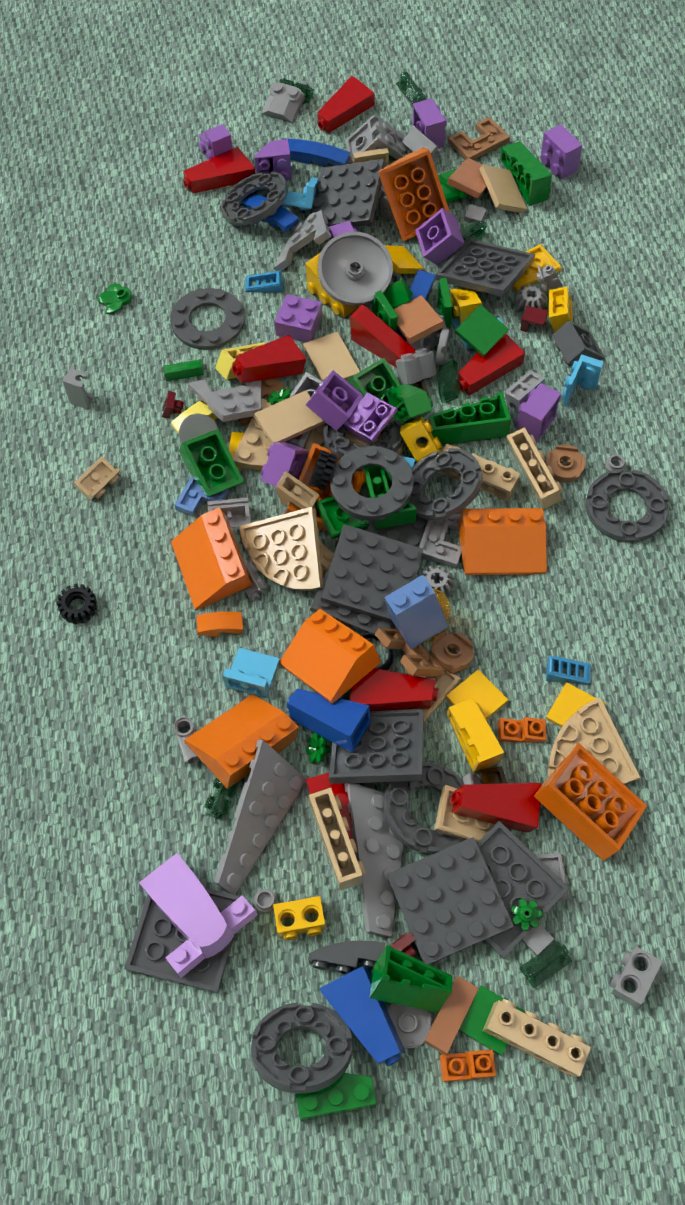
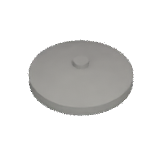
(354, 268)

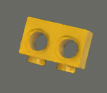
(560, 307)
(298, 911)

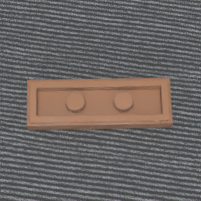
(451, 1016)

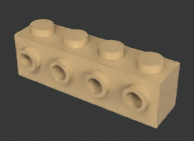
(535, 470)
(496, 478)
(336, 840)
(537, 1038)

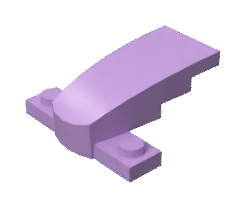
(194, 913)

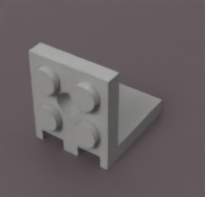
(376, 134)

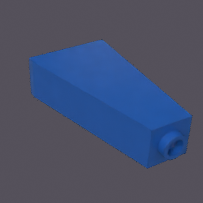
(339, 722)
(365, 1016)

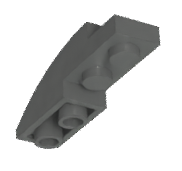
(347, 955)

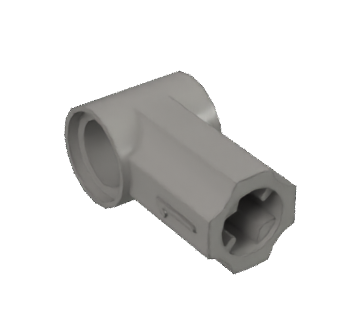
(188, 755)

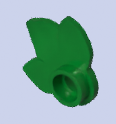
(115, 298)

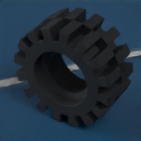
(323, 470)
(77, 593)

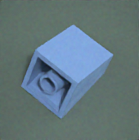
(416, 612)

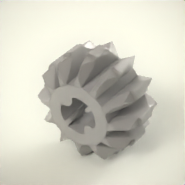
(530, 297)
(444, 578)

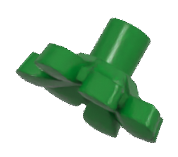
(280, 396)
(317, 748)
(525, 920)

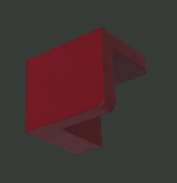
(533, 316)

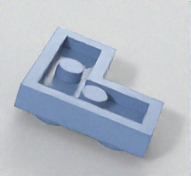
(193, 496)

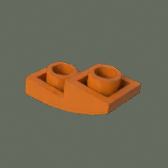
(213, 623)
(522, 730)
(467, 1065)

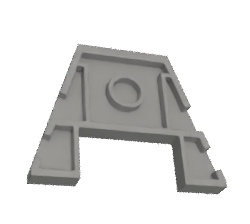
(313, 228)
(232, 402)

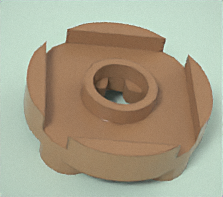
(572, 456)
(452, 662)

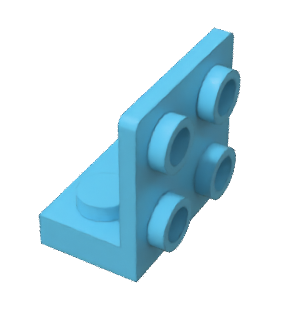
(302, 201)
(585, 373)
(251, 672)

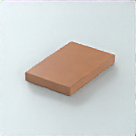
(468, 179)
(417, 319)

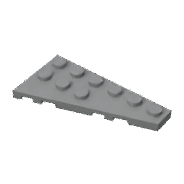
(261, 807)
(379, 855)

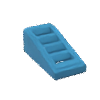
(273, 286)
(559, 676)

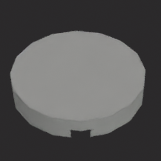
(442, 346)
(195, 426)
(413, 1026)

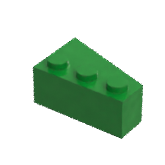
(377, 483)
(409, 981)
(345, 1095)

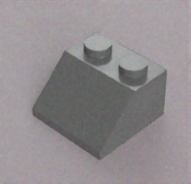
(574, 341)

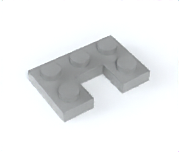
(433, 545)

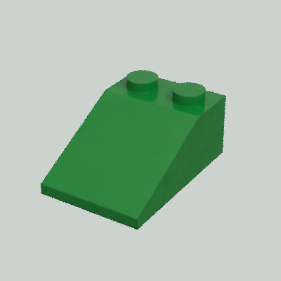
(375, 380)
(210, 463)

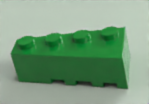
(529, 174)
(472, 422)

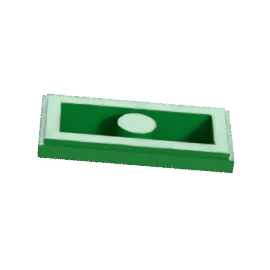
(398, 293)
(183, 370)

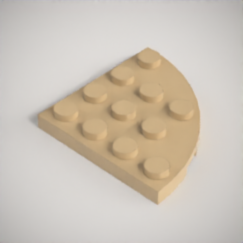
(254, 444)
(286, 549)
(597, 734)

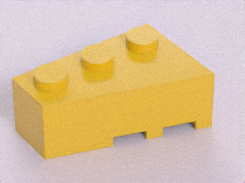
(314, 286)
(475, 735)

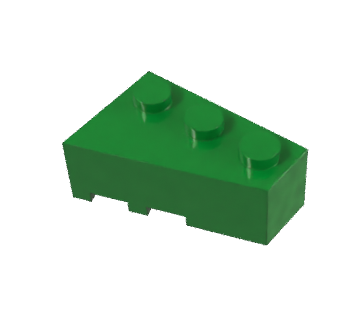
(410, 402)

